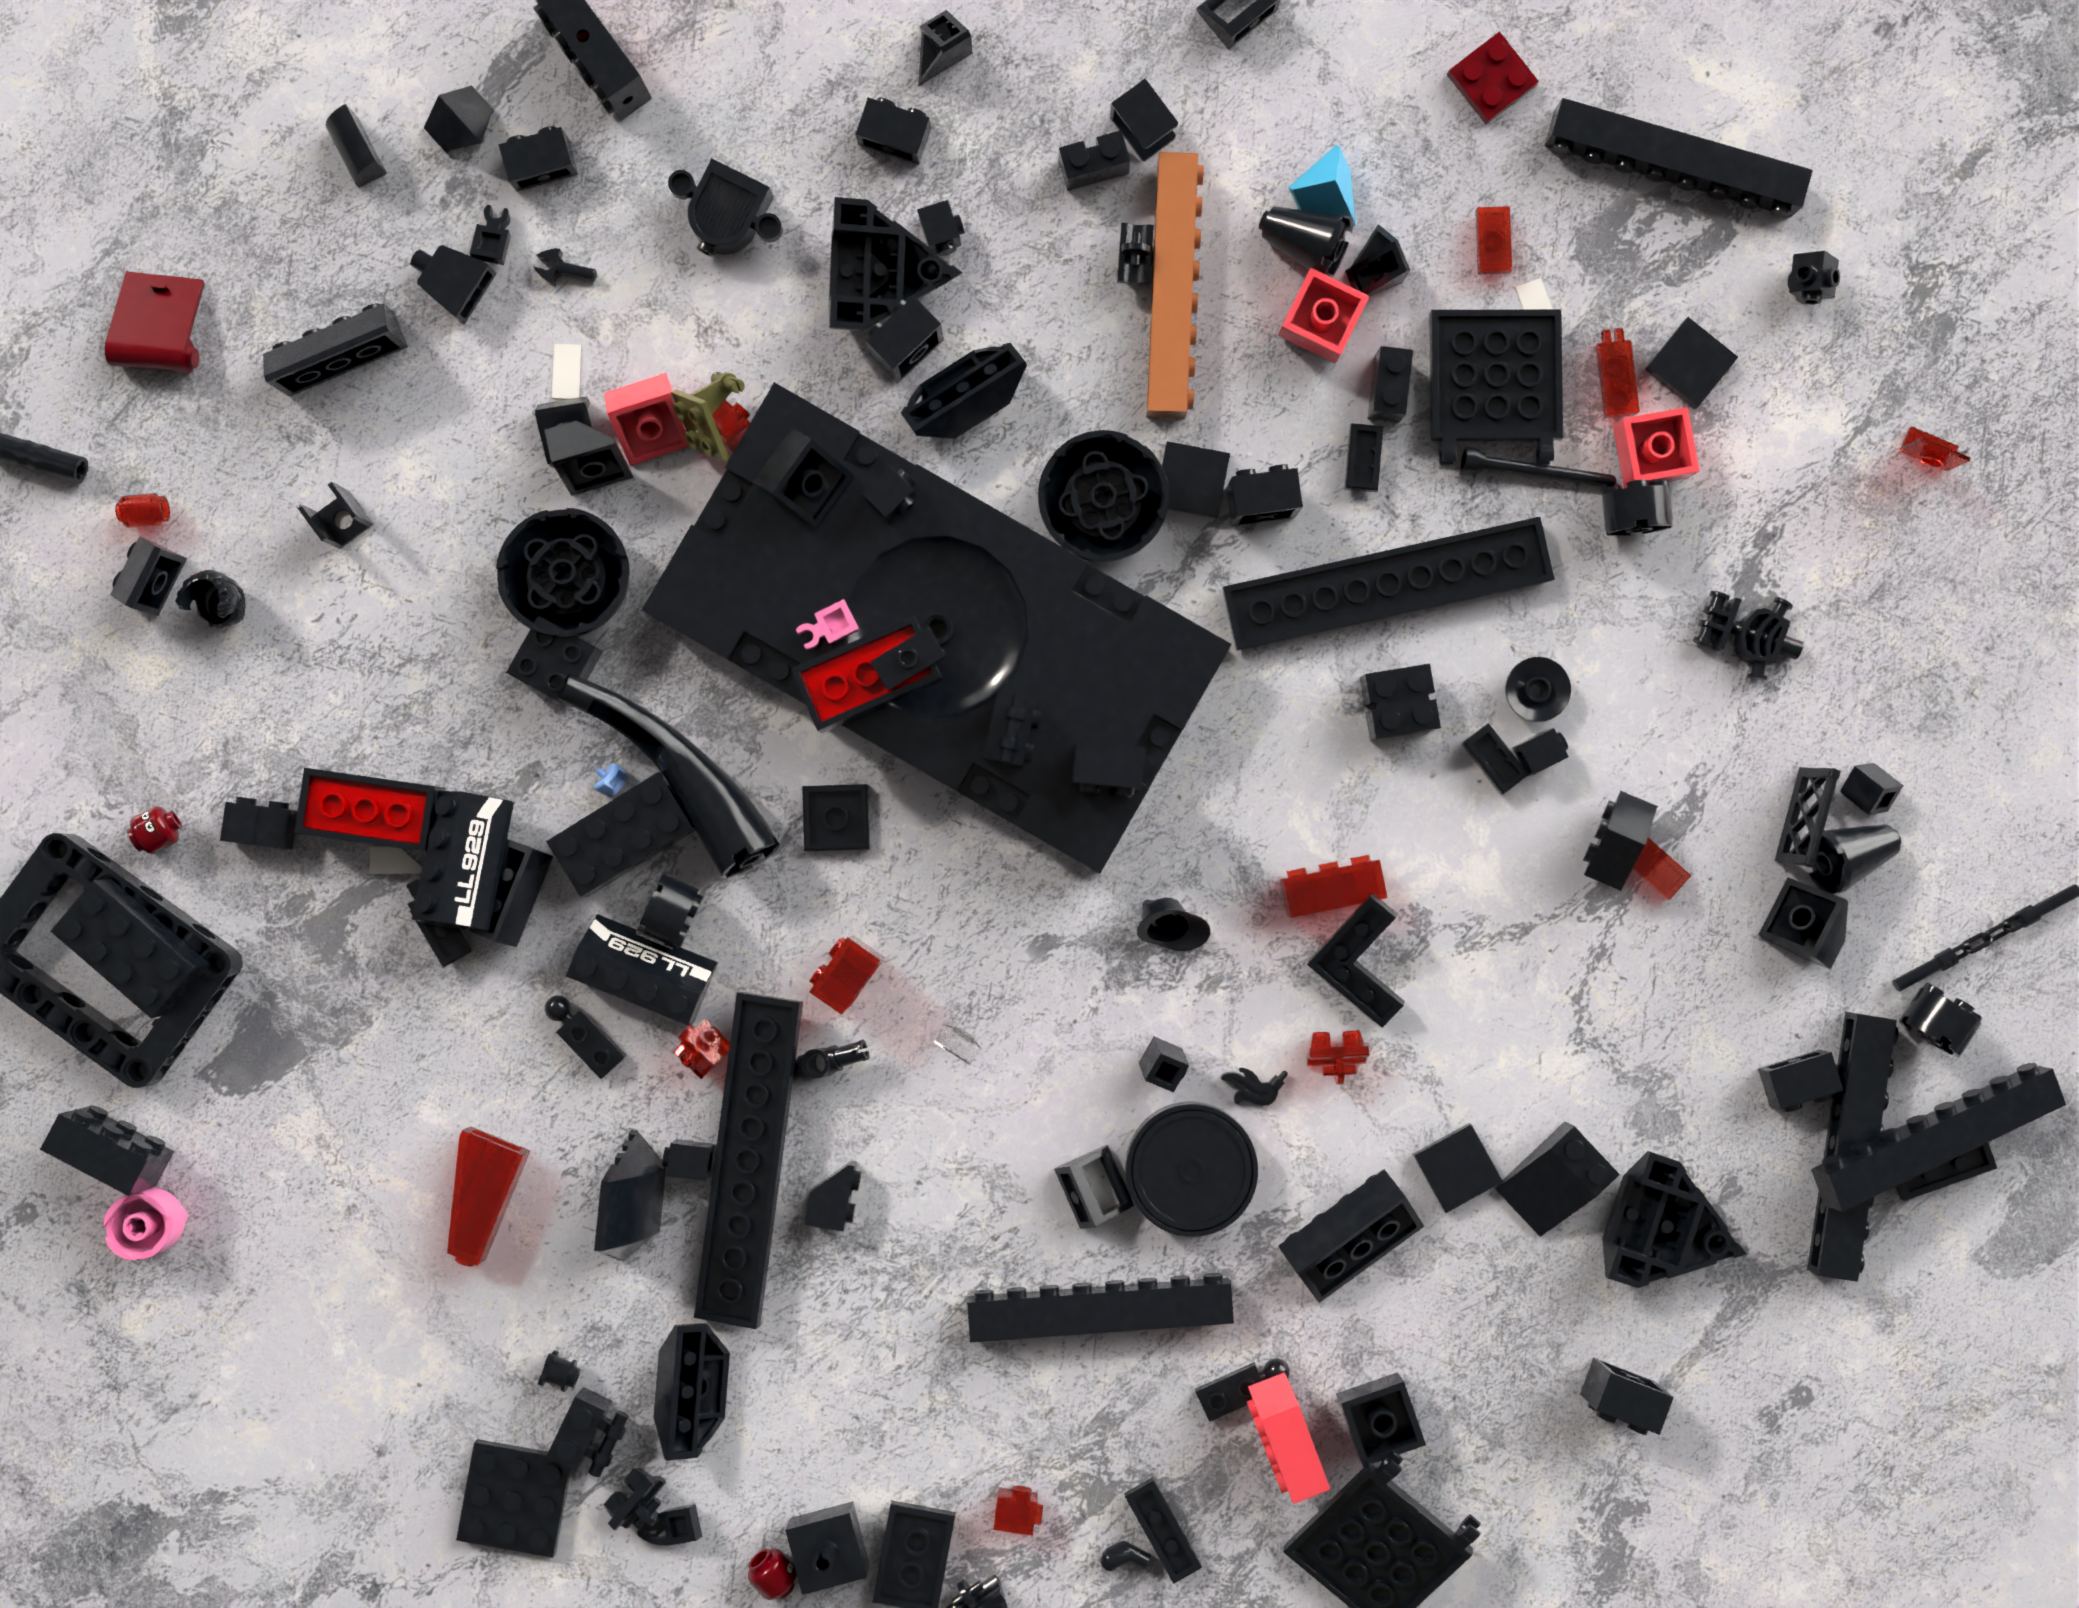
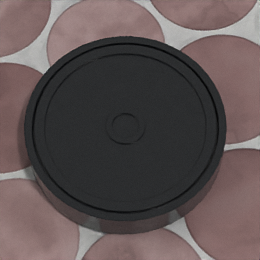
(1191, 1169)

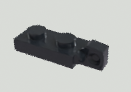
(446, 943)

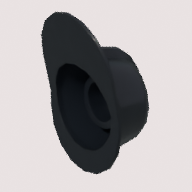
(1170, 926)

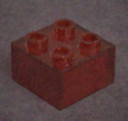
(846, 973)

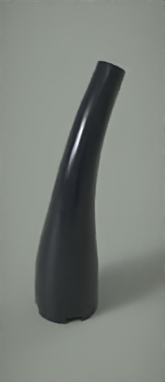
(715, 804)

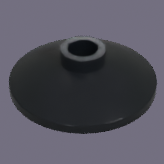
(1553, 684)

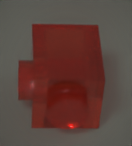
(731, 423)
(1017, 1510)

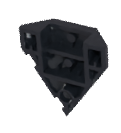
(876, 266)
(1662, 1225)

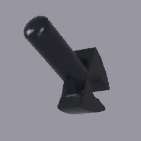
(562, 268)

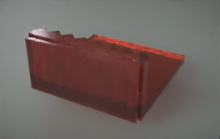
(1932, 450)

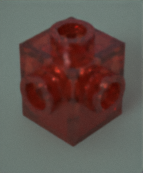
(701, 1048)

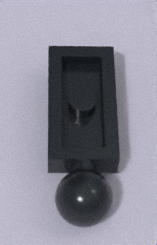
(584, 1036)
(1232, 1389)

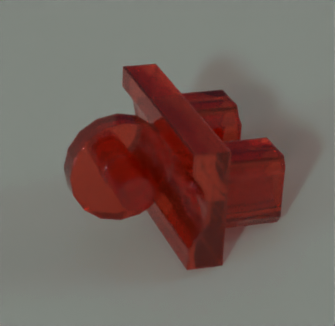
(1323, 1054)

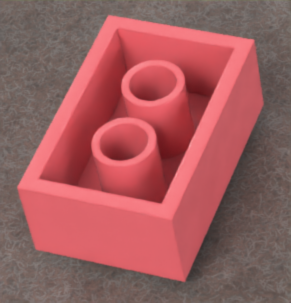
(1286, 1439)

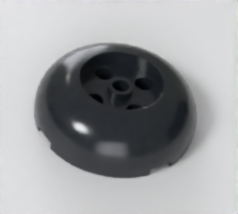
(1092, 459)
(534, 550)

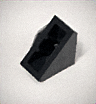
(942, 45)
(458, 119)
(1379, 264)

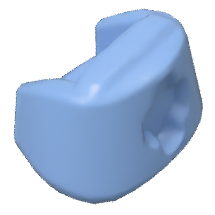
(611, 781)

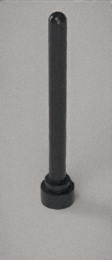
(1474, 460)

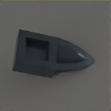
(675, 1527)

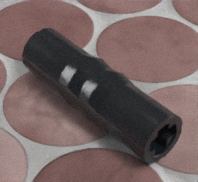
(42, 459)

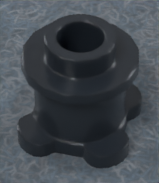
(559, 1372)

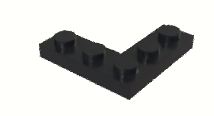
(1339, 965)

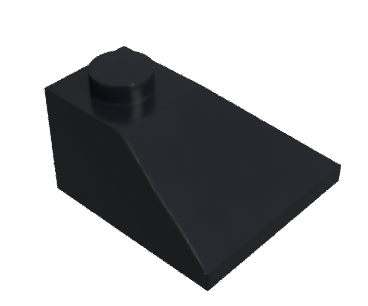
(585, 457)
(1807, 923)

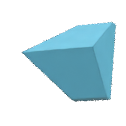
(1326, 186)

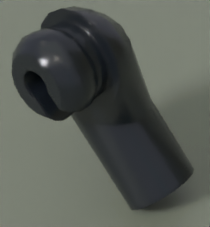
(1122, 1553)

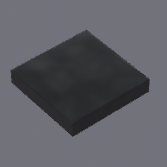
(1691, 363)
(1195, 478)
(836, 817)
(1457, 1168)

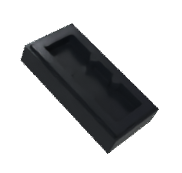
(1363, 457)
(908, 659)
(1494, 759)

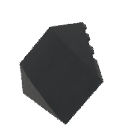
(630, 1200)

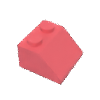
(646, 419)

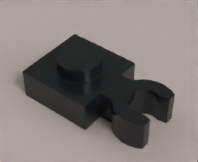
(491, 241)

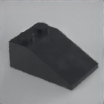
(1556, 1179)

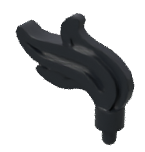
(1252, 1089)

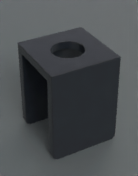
(1143, 120)
(324, 520)

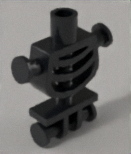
(1762, 645)

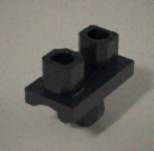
(1135, 254)
(640, 1506)
(980, 1595)

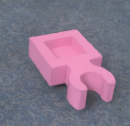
(833, 623)

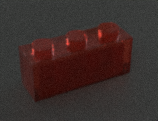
(1332, 886)

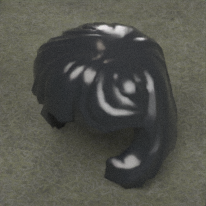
(216, 598)

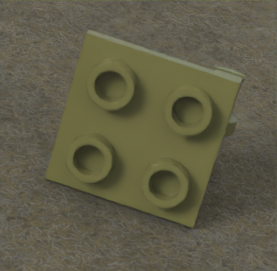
(697, 410)

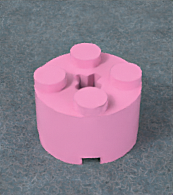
(151, 1209)

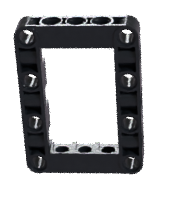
(69, 1014)

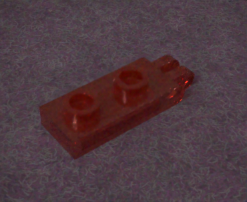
(1617, 375)

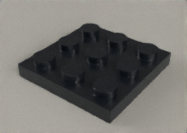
(513, 1499)

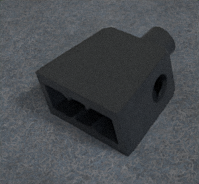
(453, 279)

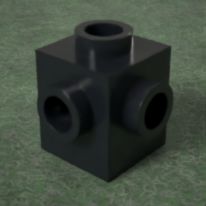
(1814, 277)

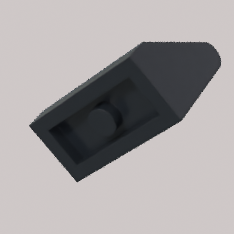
(1241, 25)
(1080, 1192)

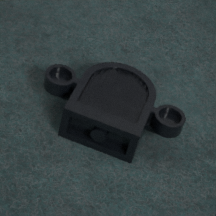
(726, 208)

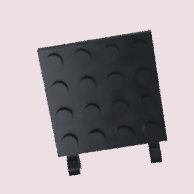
(1496, 378)
(1379, 1543)

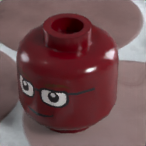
(154, 830)
(772, 1574)

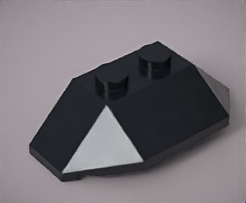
(965, 392)
(690, 1390)

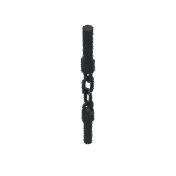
(1948, 957)

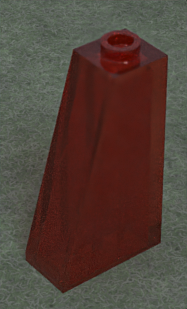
(482, 1191)

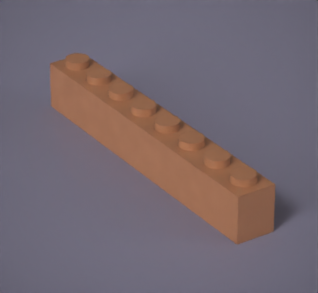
(1173, 284)

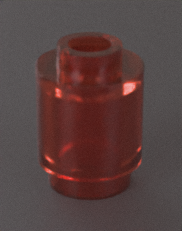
(142, 510)

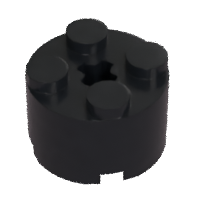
(1637, 508)
(667, 912)
(1940, 1020)

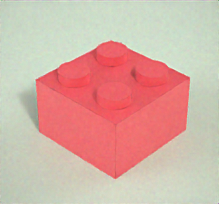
(1323, 315)
(1656, 446)

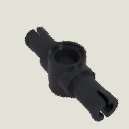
(834, 1057)

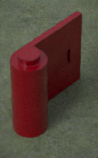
(154, 323)

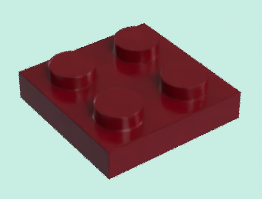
(1492, 78)

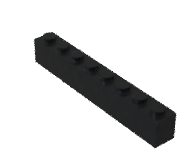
(1678, 158)
(1854, 1118)
(1937, 1136)
(1100, 1309)

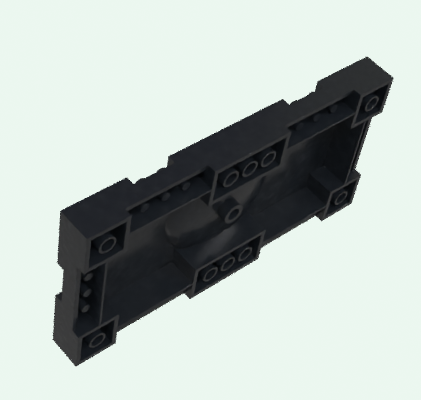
(1014, 611)

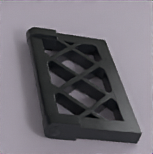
(1799, 803)

